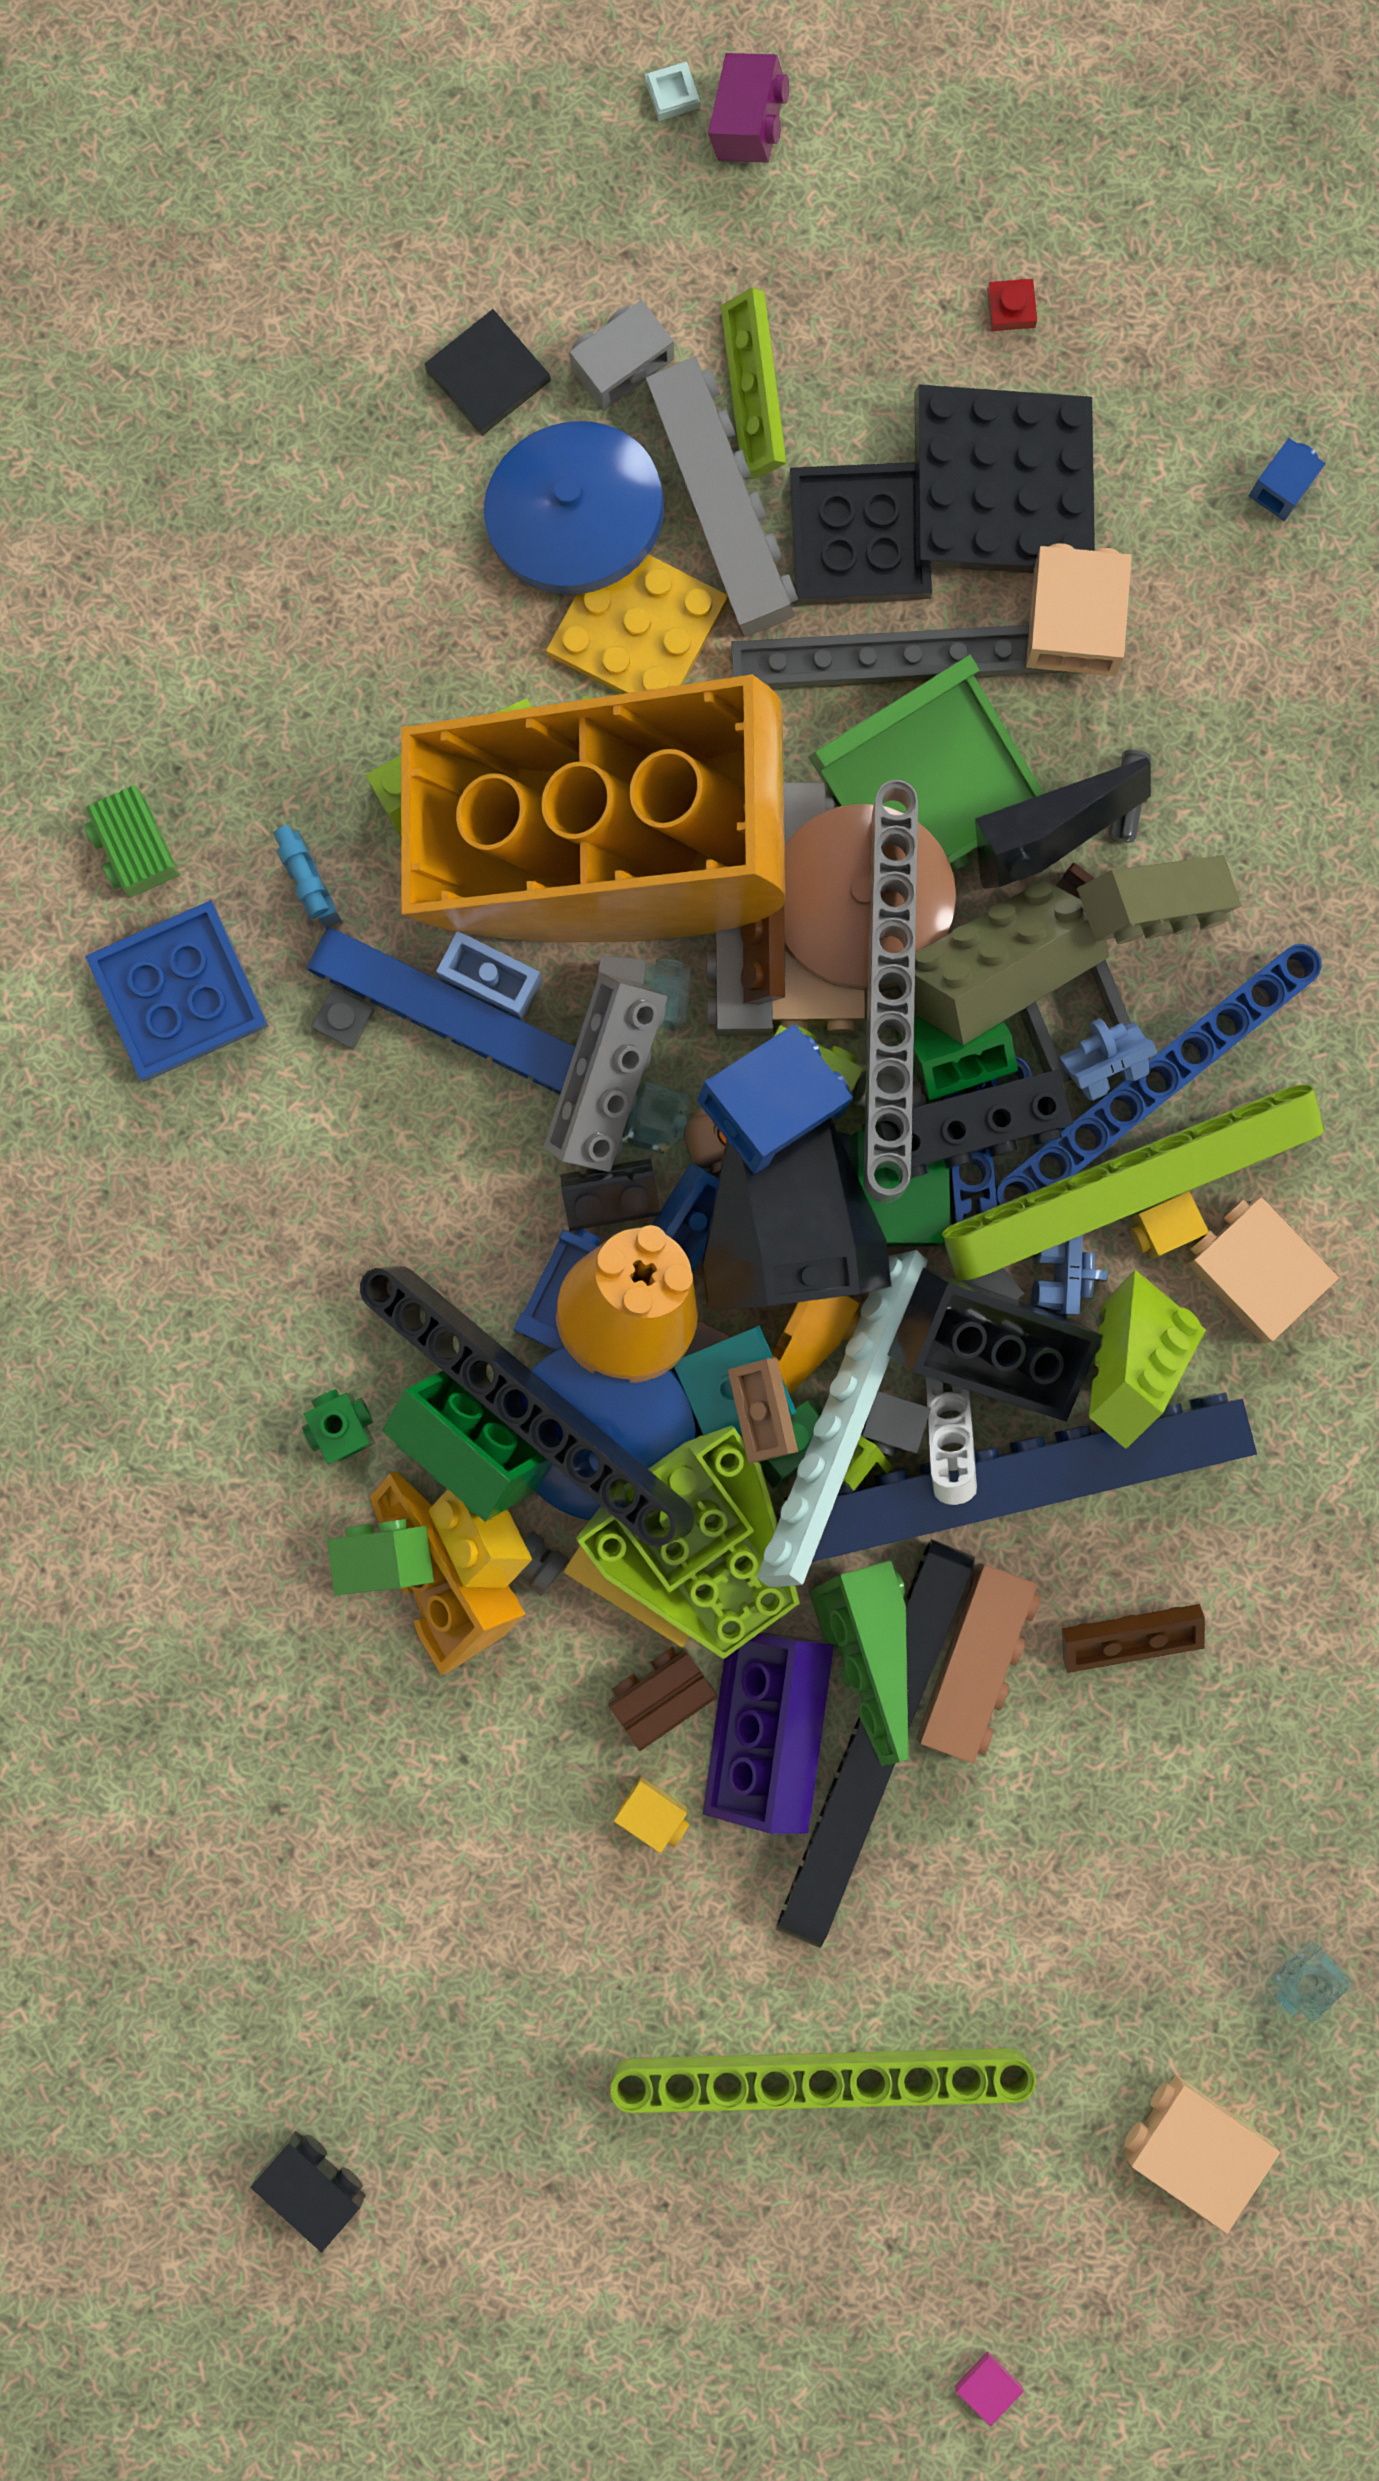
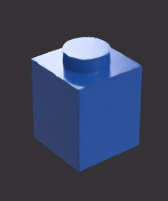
(1287, 478)

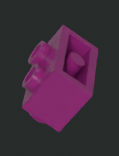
(748, 107)

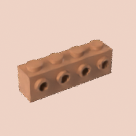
(977, 1663)

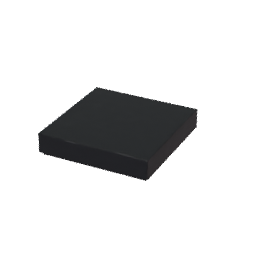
(487, 372)

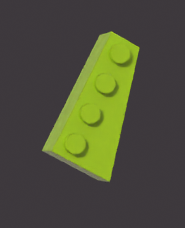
(1141, 1357)

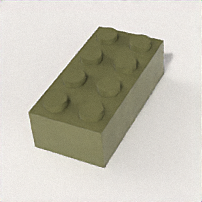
(1004, 961)

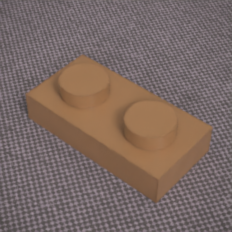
(762, 1410)

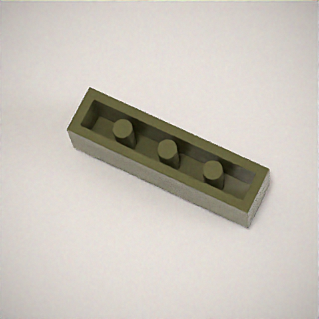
(1159, 899)

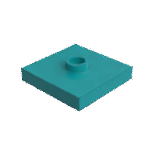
(708, 1382)

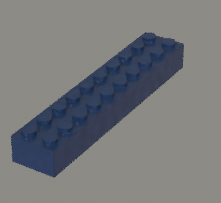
(1038, 1475)

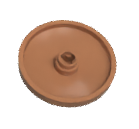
(831, 895)

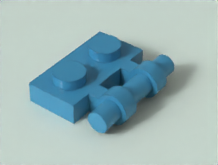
(310, 885)

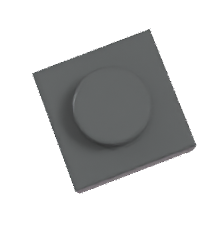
(343, 1018)

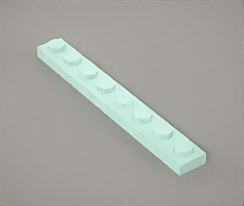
(839, 1427)

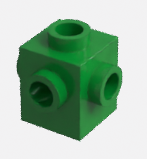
(354, 1432)

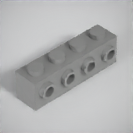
(605, 1072)

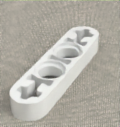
(951, 1431)

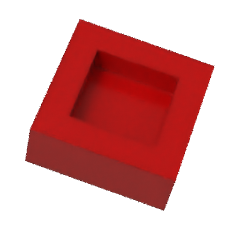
(1012, 304)

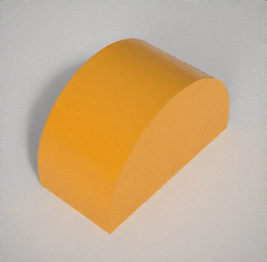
(598, 816)

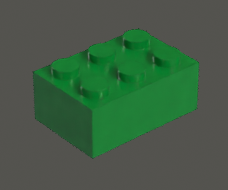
(465, 1446)

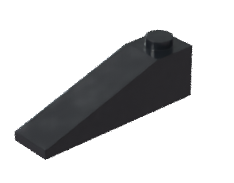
(1050, 826)

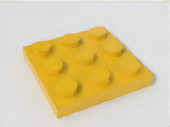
(639, 629)

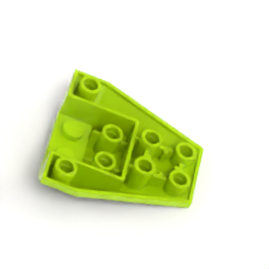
(710, 1576)

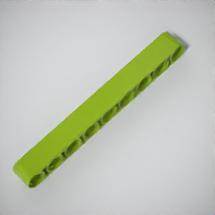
(1132, 1182)
(842, 2093)

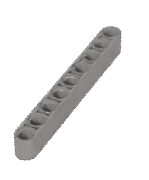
(896, 968)

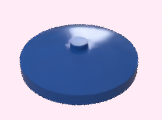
(574, 507)
(641, 1417)

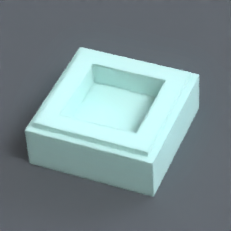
(672, 91)

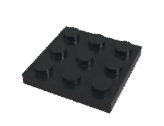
(856, 534)

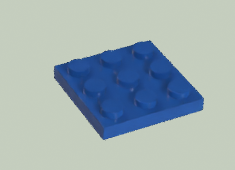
(177, 991)

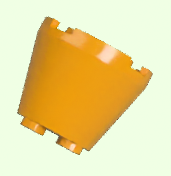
(629, 1306)

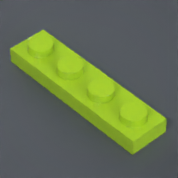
(753, 382)

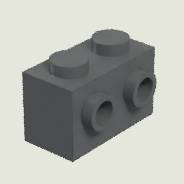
(895, 1424)

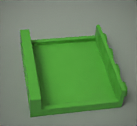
(942, 744)

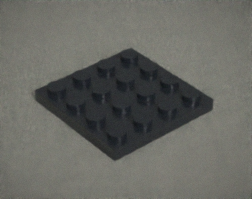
(1001, 476)

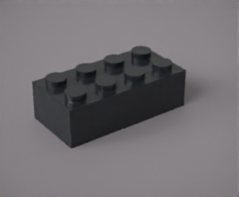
(994, 1345)

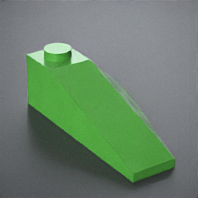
(867, 1623)

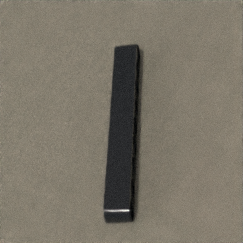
(544, 1404)
(862, 1779)

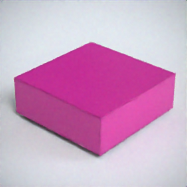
(989, 2388)

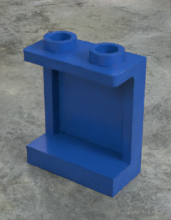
(774, 1096)
(539, 1318)

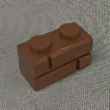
(662, 1697)

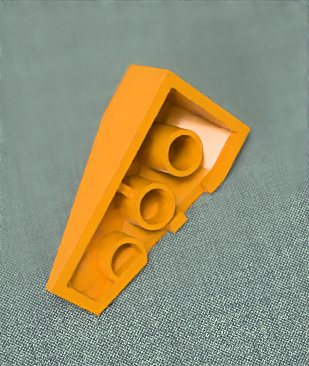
(812, 1335)
(455, 1618)

